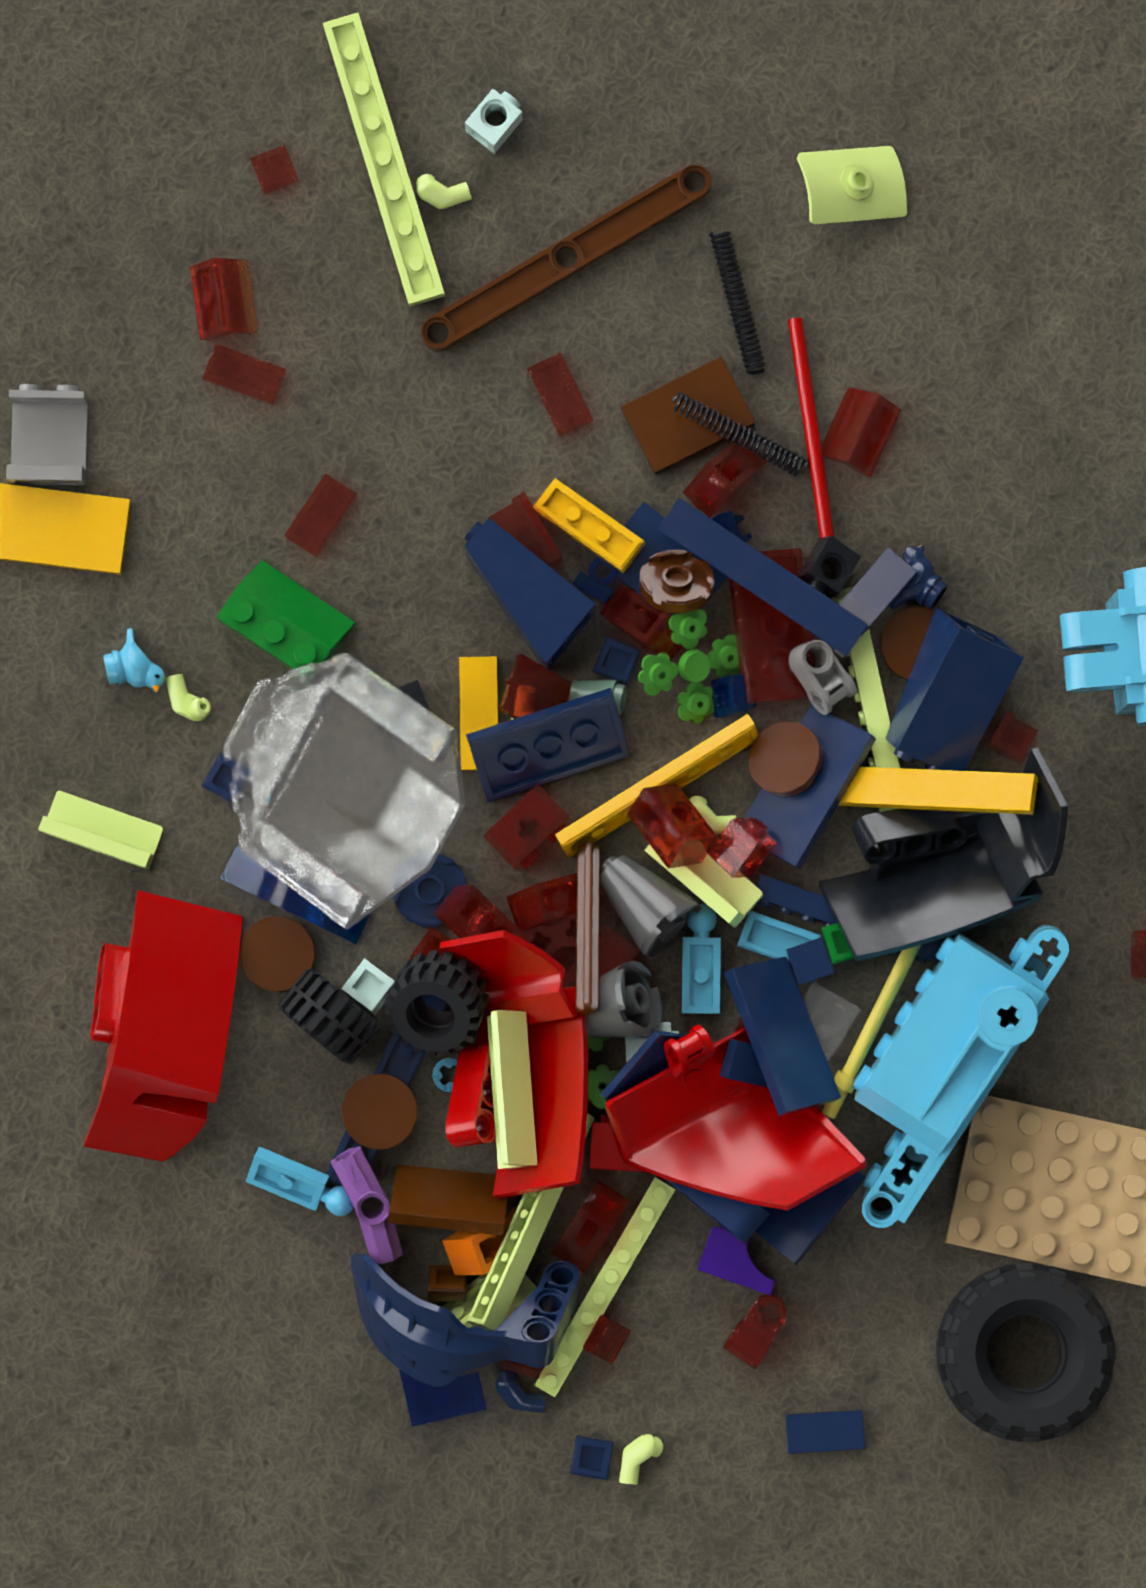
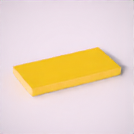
(63, 528)

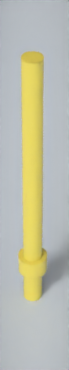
(845, 1078)

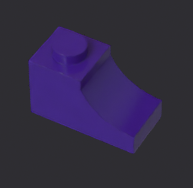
(729, 1260)

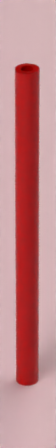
(811, 428)

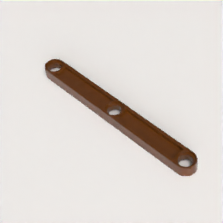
(588, 243)

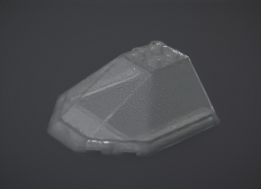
(343, 785)

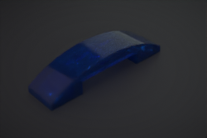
(255, 879)

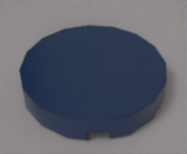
(420, 902)

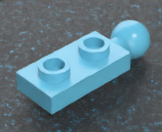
(701, 965)
(296, 1183)

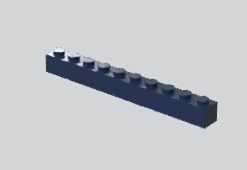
(815, 907)

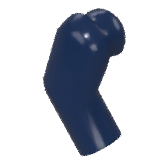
(514, 1395)

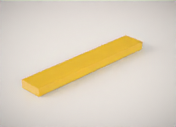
(680, 771)
(942, 790)

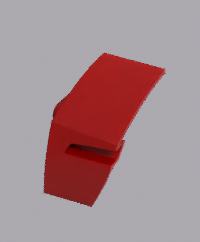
(530, 982)
(165, 1025)

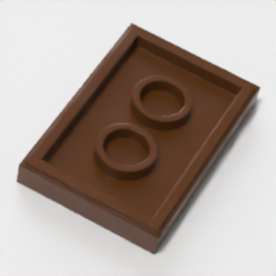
(671, 437)
(446, 1200)

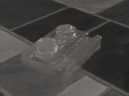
(830, 1016)

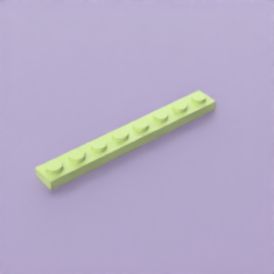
(383, 159)

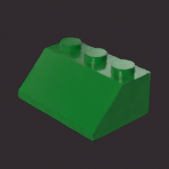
(284, 619)

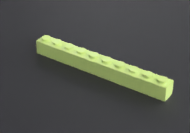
(871, 698)
(515, 1255)
(605, 1285)

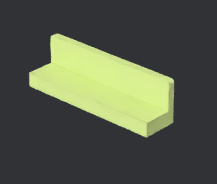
(511, 1089)

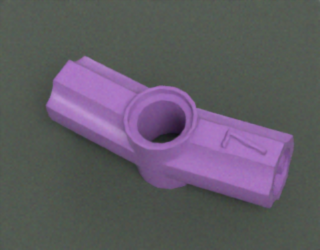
(360, 1184)

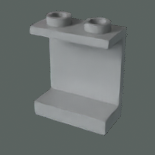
(48, 436)

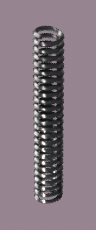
(734, 310)
(744, 431)

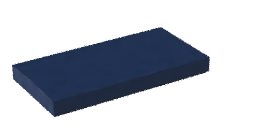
(548, 745)
(800, 819)
(782, 1035)

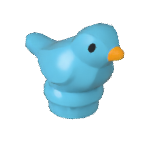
(133, 666)

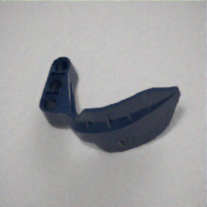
(438, 1348)

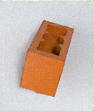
(474, 1252)

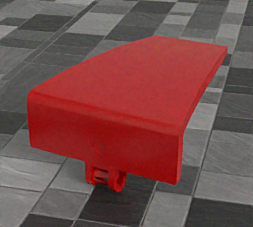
(726, 1132)

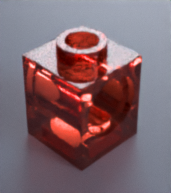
(742, 846)

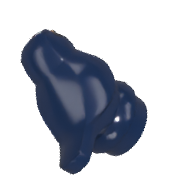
(925, 586)

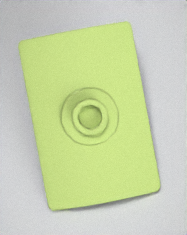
(853, 184)

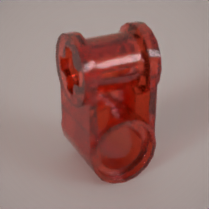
(753, 1335)

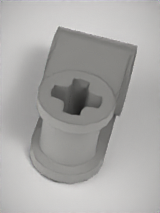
(823, 678)

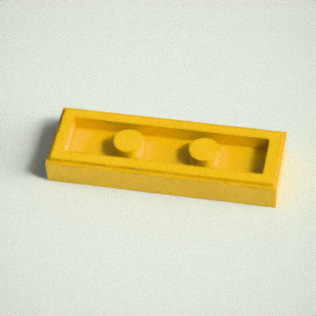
(589, 525)
(477, 701)

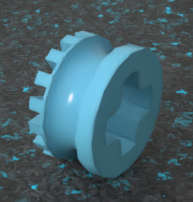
(437, 1075)

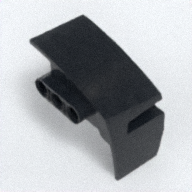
(946, 869)

